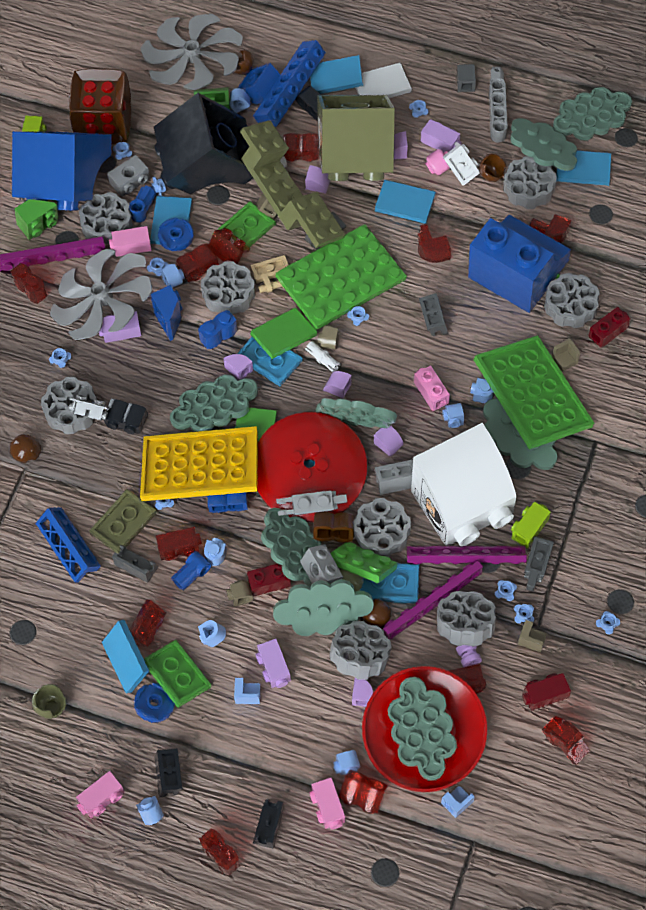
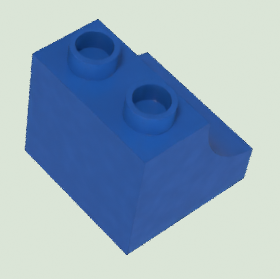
(57, 165)
(515, 261)

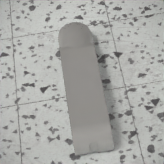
(497, 105)

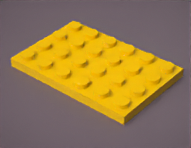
(199, 463)

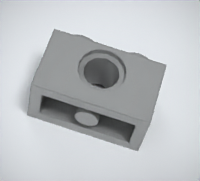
(128, 176)
(320, 565)

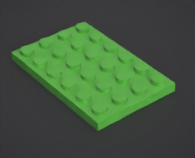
(340, 276)
(533, 392)

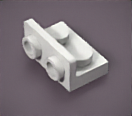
(461, 164)

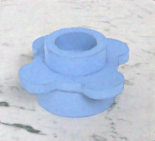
(418, 104)
(122, 146)
(158, 185)
(154, 263)
(358, 310)
(59, 352)
(162, 504)
(502, 585)
(524, 608)
(607, 616)

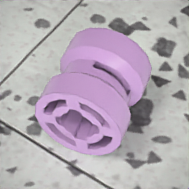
(468, 655)

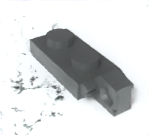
(537, 561)

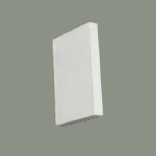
(385, 81)

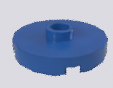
(175, 227)
(153, 694)

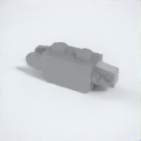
(312, 502)

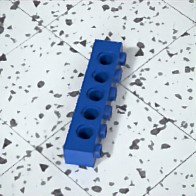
(290, 83)

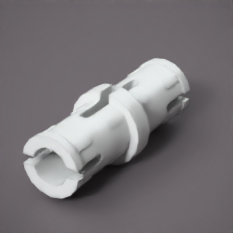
(322, 356)

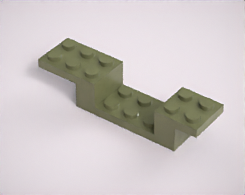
(280, 190)

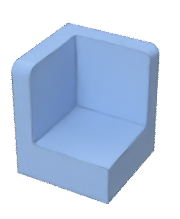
(246, 692)
(457, 801)

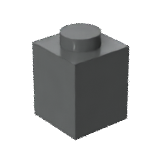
(466, 78)

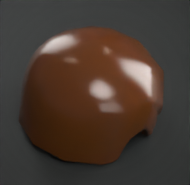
(245, 63)
(492, 168)
(25, 448)
(379, 615)

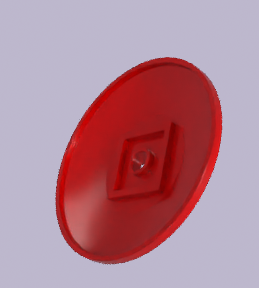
(312, 436)
(468, 729)

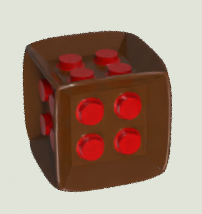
(101, 103)

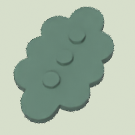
(592, 113)
(543, 144)
(214, 403)
(357, 413)
(511, 443)
(288, 541)
(322, 607)
(422, 728)

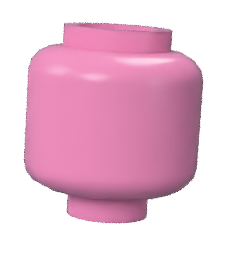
(436, 163)

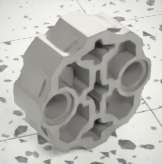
(529, 186)
(109, 216)
(228, 288)
(563, 306)
(57, 408)
(373, 520)
(466, 618)
(360, 650)

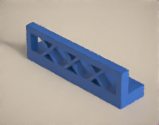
(69, 539)

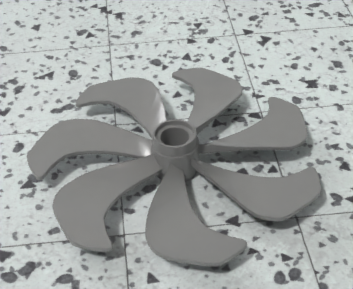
(191, 51)
(100, 295)

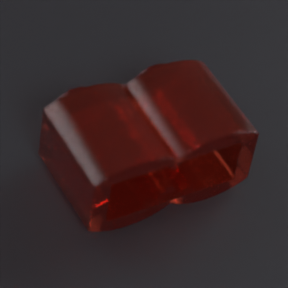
(301, 146)
(196, 262)
(29, 283)
(363, 791)
(223, 854)

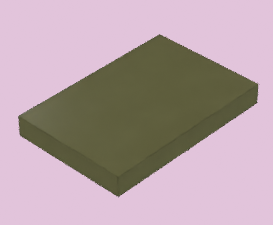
(123, 521)

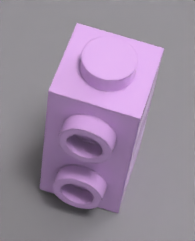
(439, 136)
(131, 329)
(273, 663)

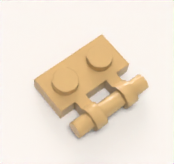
(266, 270)

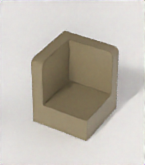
(265, 207)
(566, 355)
(531, 637)

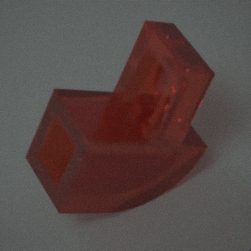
(557, 229)
(433, 249)
(567, 737)

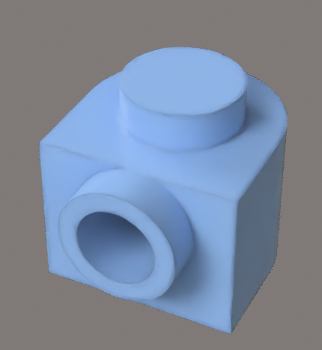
(239, 100)
(172, 275)
(481, 391)
(454, 415)
(215, 551)
(211, 633)
(346, 761)
(150, 810)

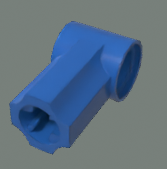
(141, 204)
(194, 567)

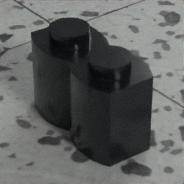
(125, 416)

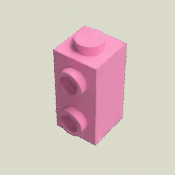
(130, 241)
(431, 388)
(99, 795)
(328, 803)

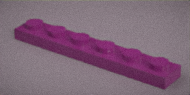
(52, 253)
(466, 554)
(427, 604)

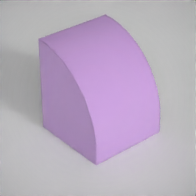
(400, 145)
(316, 180)
(238, 365)
(338, 384)
(388, 440)
(361, 692)

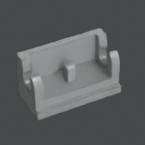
(394, 477)

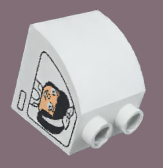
(464, 486)

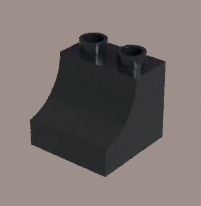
(201, 146)

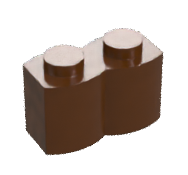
(333, 527)

